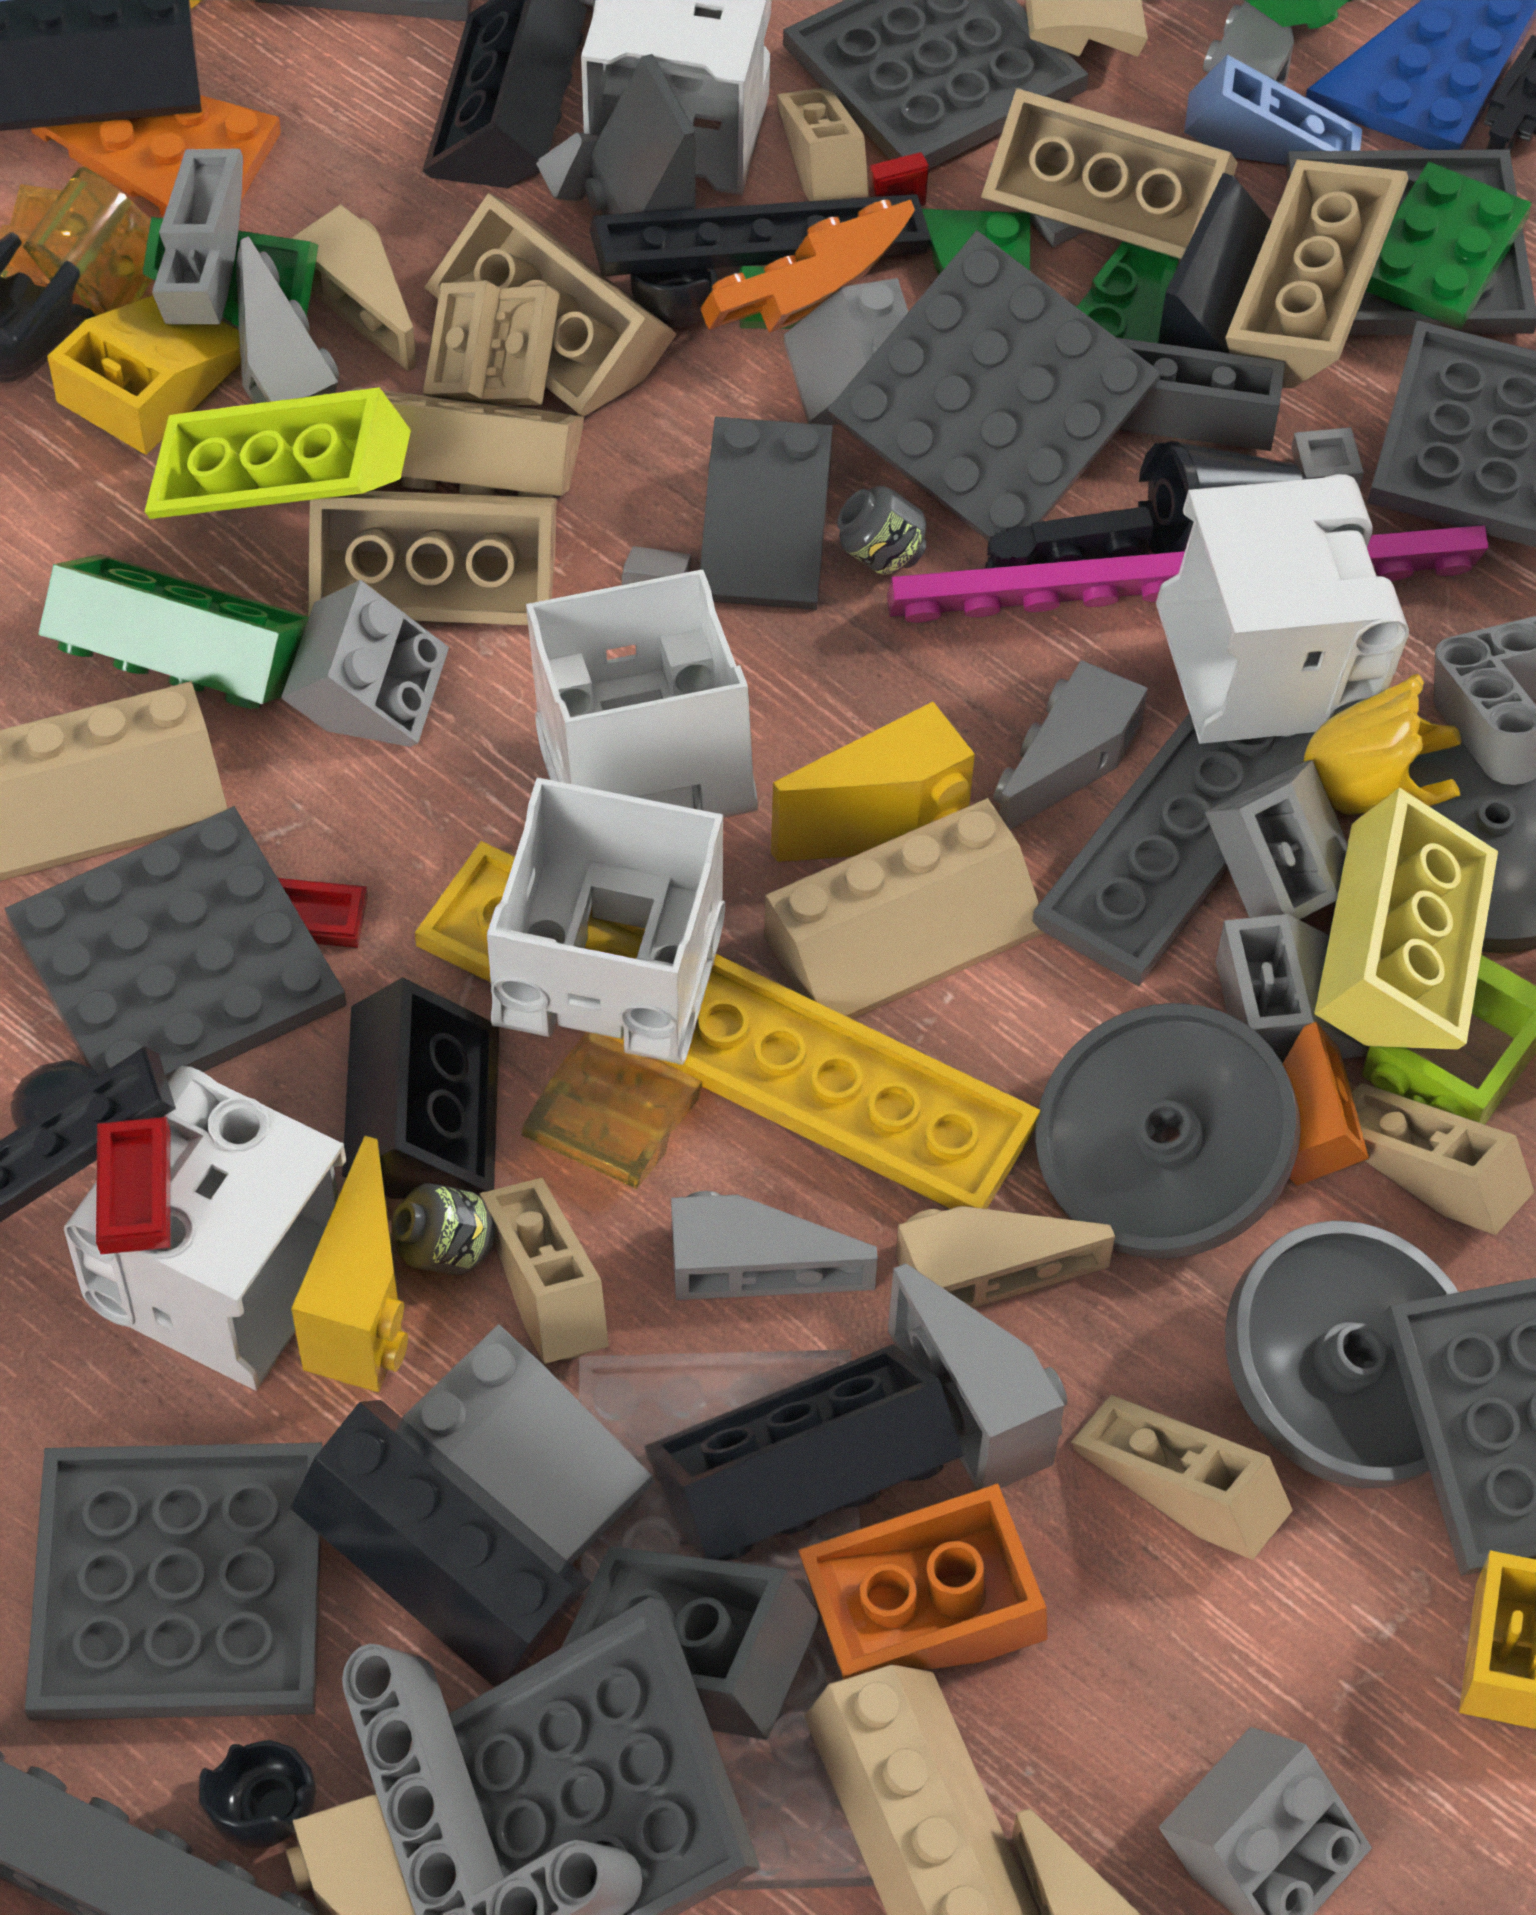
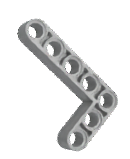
(1488, 694)
(456, 1833)

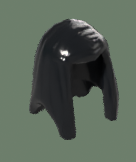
(34, 316)

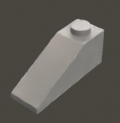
(749, 1249)

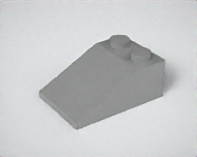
(993, 1383)
(530, 1444)

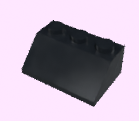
(1214, 270)
(423, 1088)

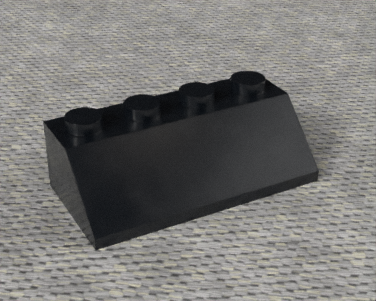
(95, 61)
(505, 91)
(805, 1452)
(437, 1541)

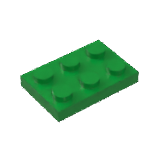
(1446, 244)

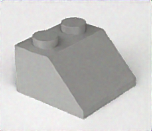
(839, 340)

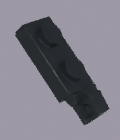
(1514, 103)

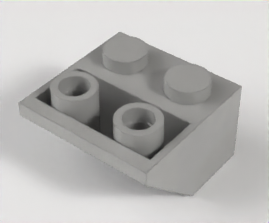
(365, 668)
(1282, 844)
(1273, 979)
(1266, 1829)

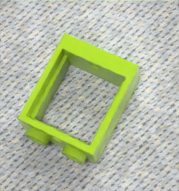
(1500, 1001)

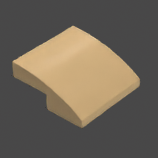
(1072, 22)
(491, 343)

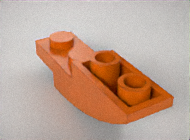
(827, 259)

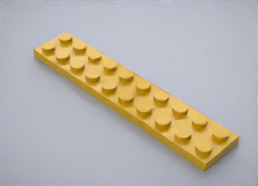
(794, 1060)

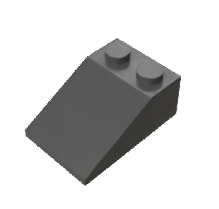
(644, 150)
(766, 512)
(734, 1622)

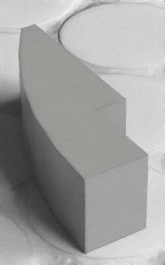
(200, 237)

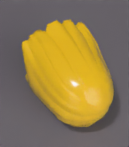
(1369, 749)

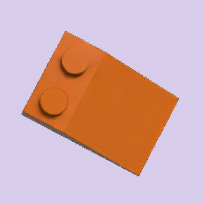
(928, 1588)

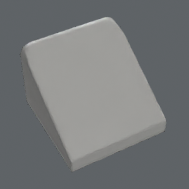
(568, 166)
(650, 564)

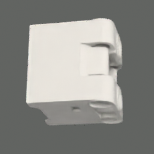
(710, 59)
(1279, 609)
(649, 722)
(635, 867)
(243, 1231)

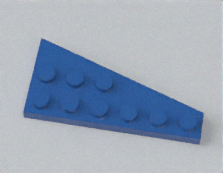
(1429, 70)

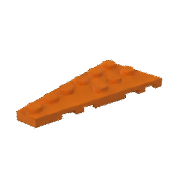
(147, 152)

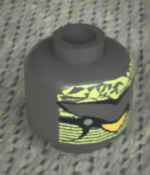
(882, 530)
(443, 1229)

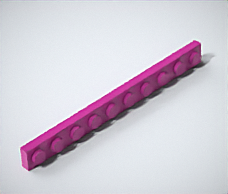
(1106, 579)

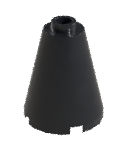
(1181, 467)

